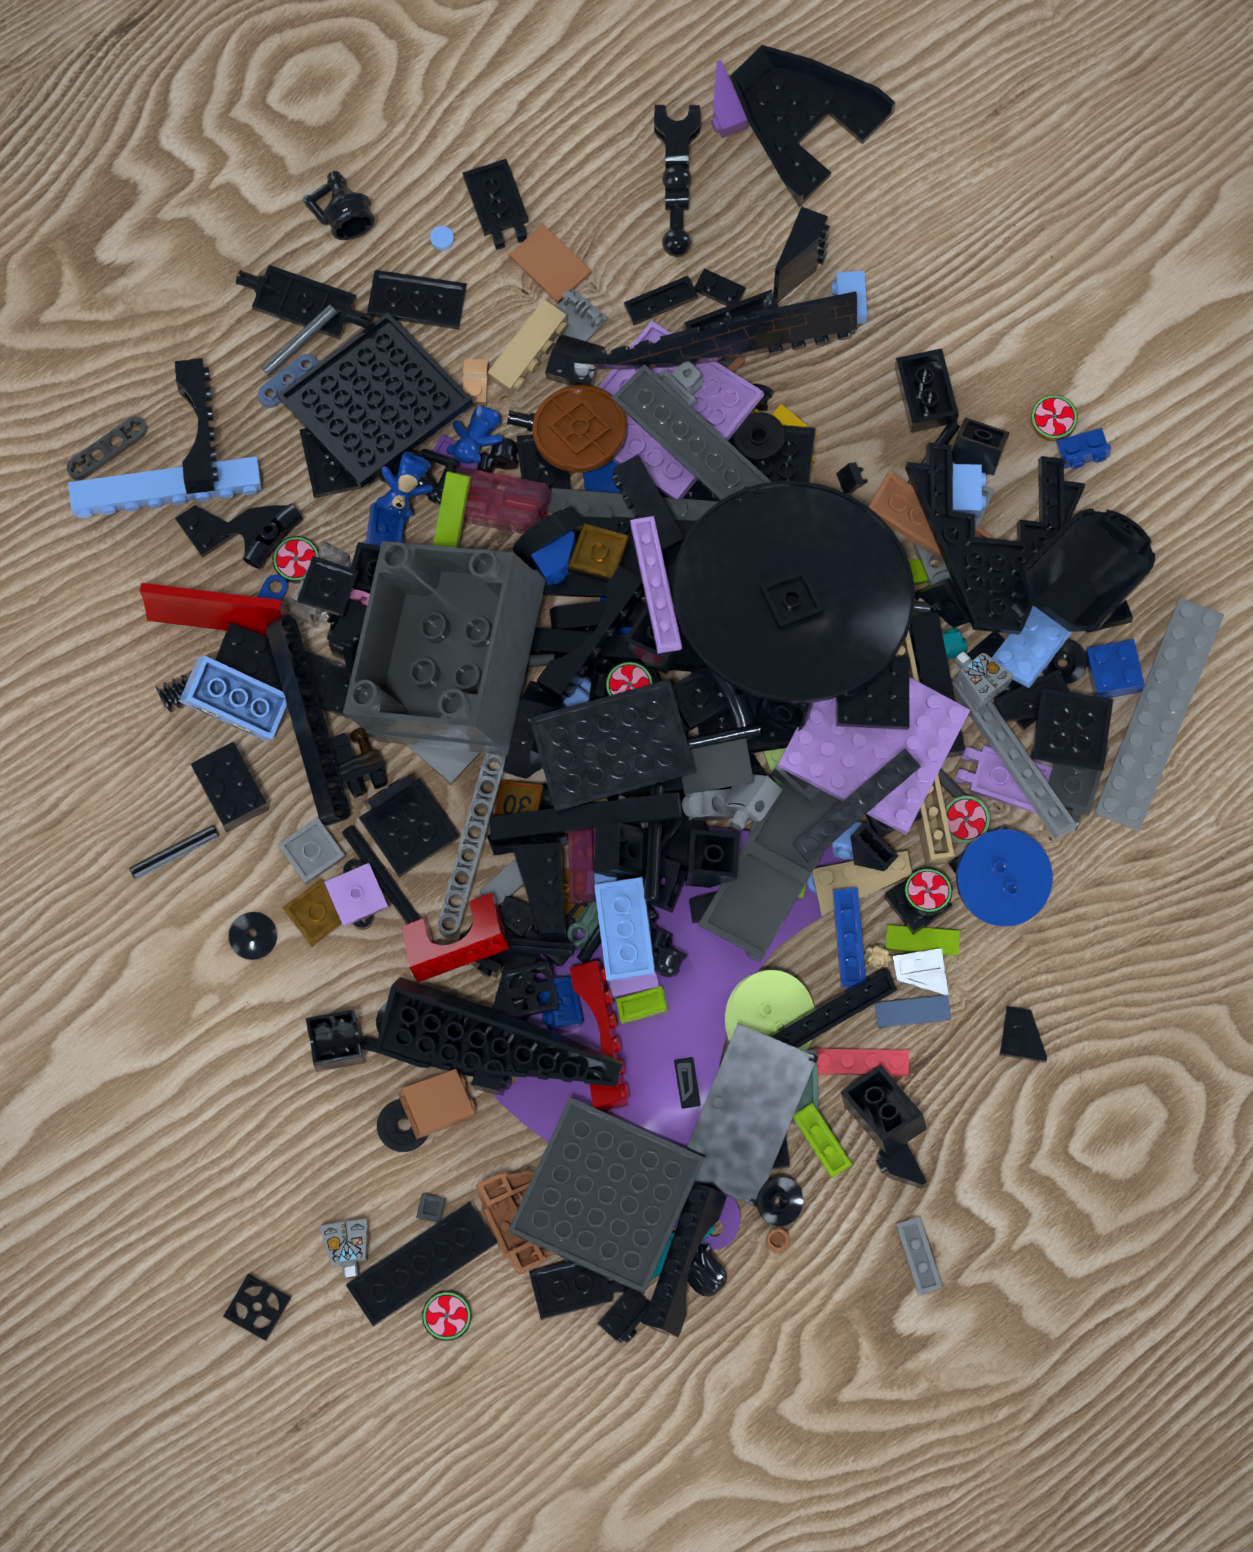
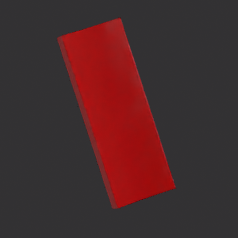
(208, 608)

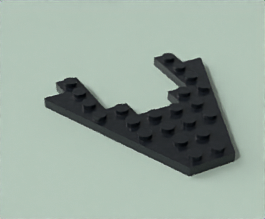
(988, 568)

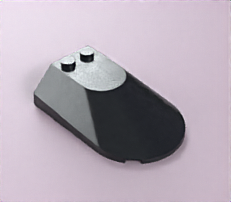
(1088, 569)

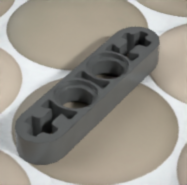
(104, 445)

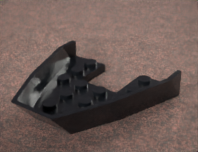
(790, 97)

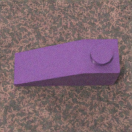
(727, 110)

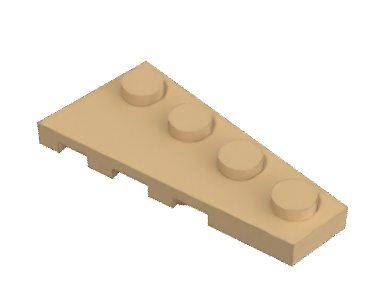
(850, 875)

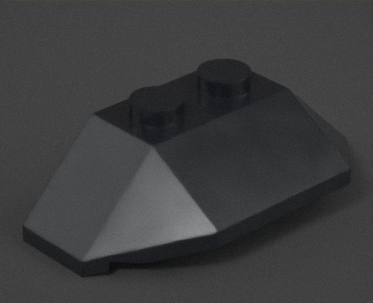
(523, 753)

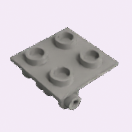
(582, 316)

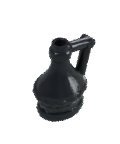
(347, 211)
(450, 463)

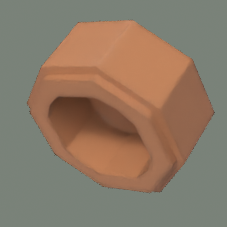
(777, 1240)

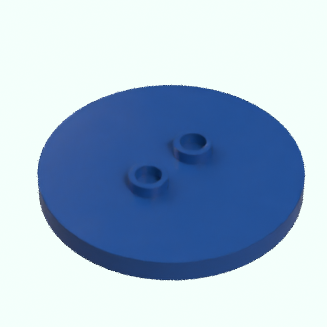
(1004, 877)

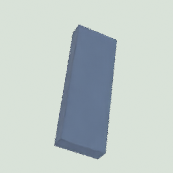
(913, 1011)

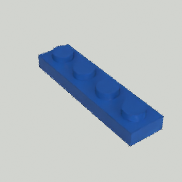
(848, 936)

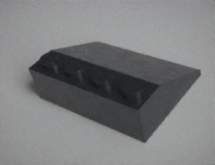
(802, 252)

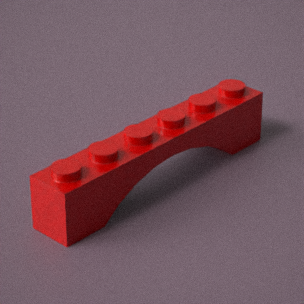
(591, 984)

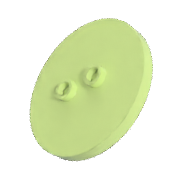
(767, 1002)

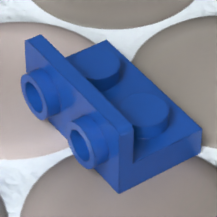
(1083, 448)
(568, 1004)

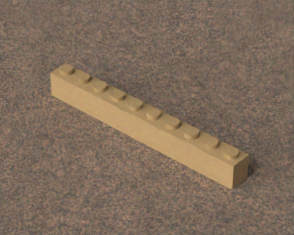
(933, 825)

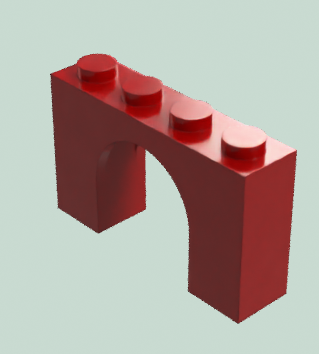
(483, 940)

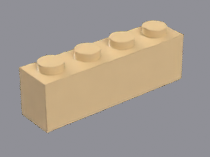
(528, 346)

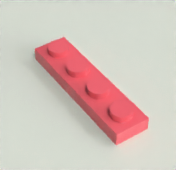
(861, 1061)

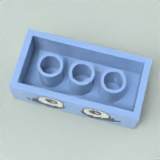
(234, 698)

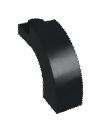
(546, 532)

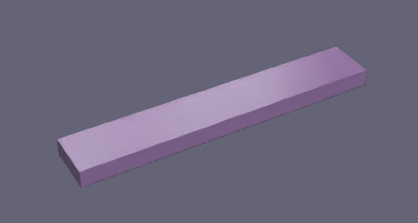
(655, 584)

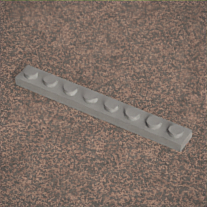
(1020, 767)

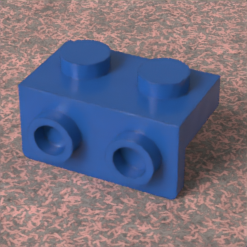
(384, 526)

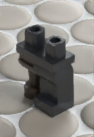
(358, 768)

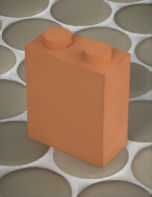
(437, 1103)

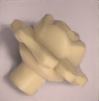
(877, 957)

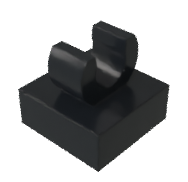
(850, 478)

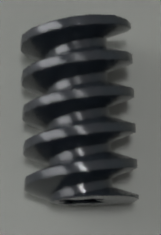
(172, 695)

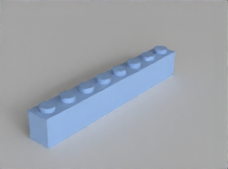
(159, 487)

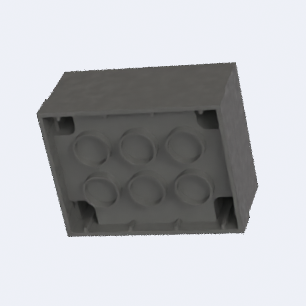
(444, 647)

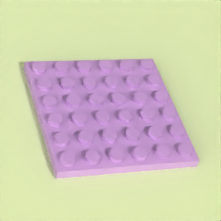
(721, 401)
(846, 757)

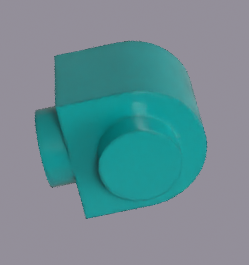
(954, 643)

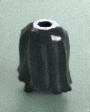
(706, 1273)

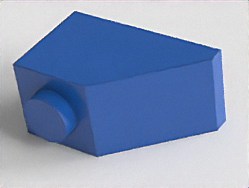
(554, 559)

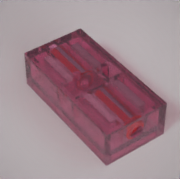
(505, 501)

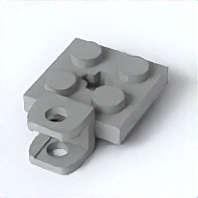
(684, 381)

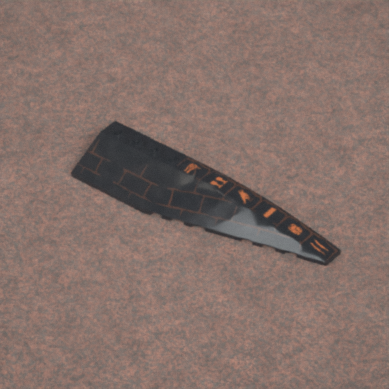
(764, 332)

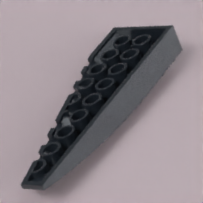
(455, 1033)

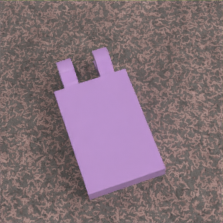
(994, 780)

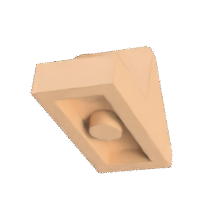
(475, 380)

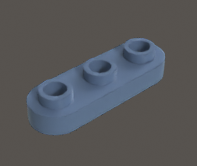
(277, 383)

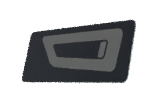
(687, 1082)

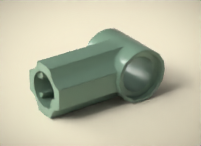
(586, 923)

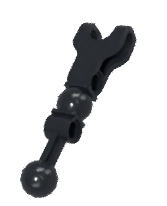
(676, 177)

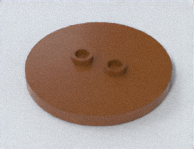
(579, 428)

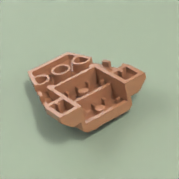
(500, 1201)

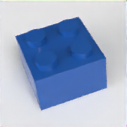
(1114, 669)

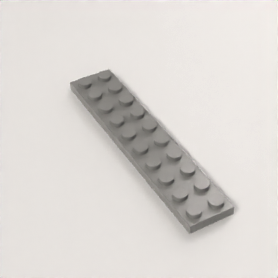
(1159, 714)

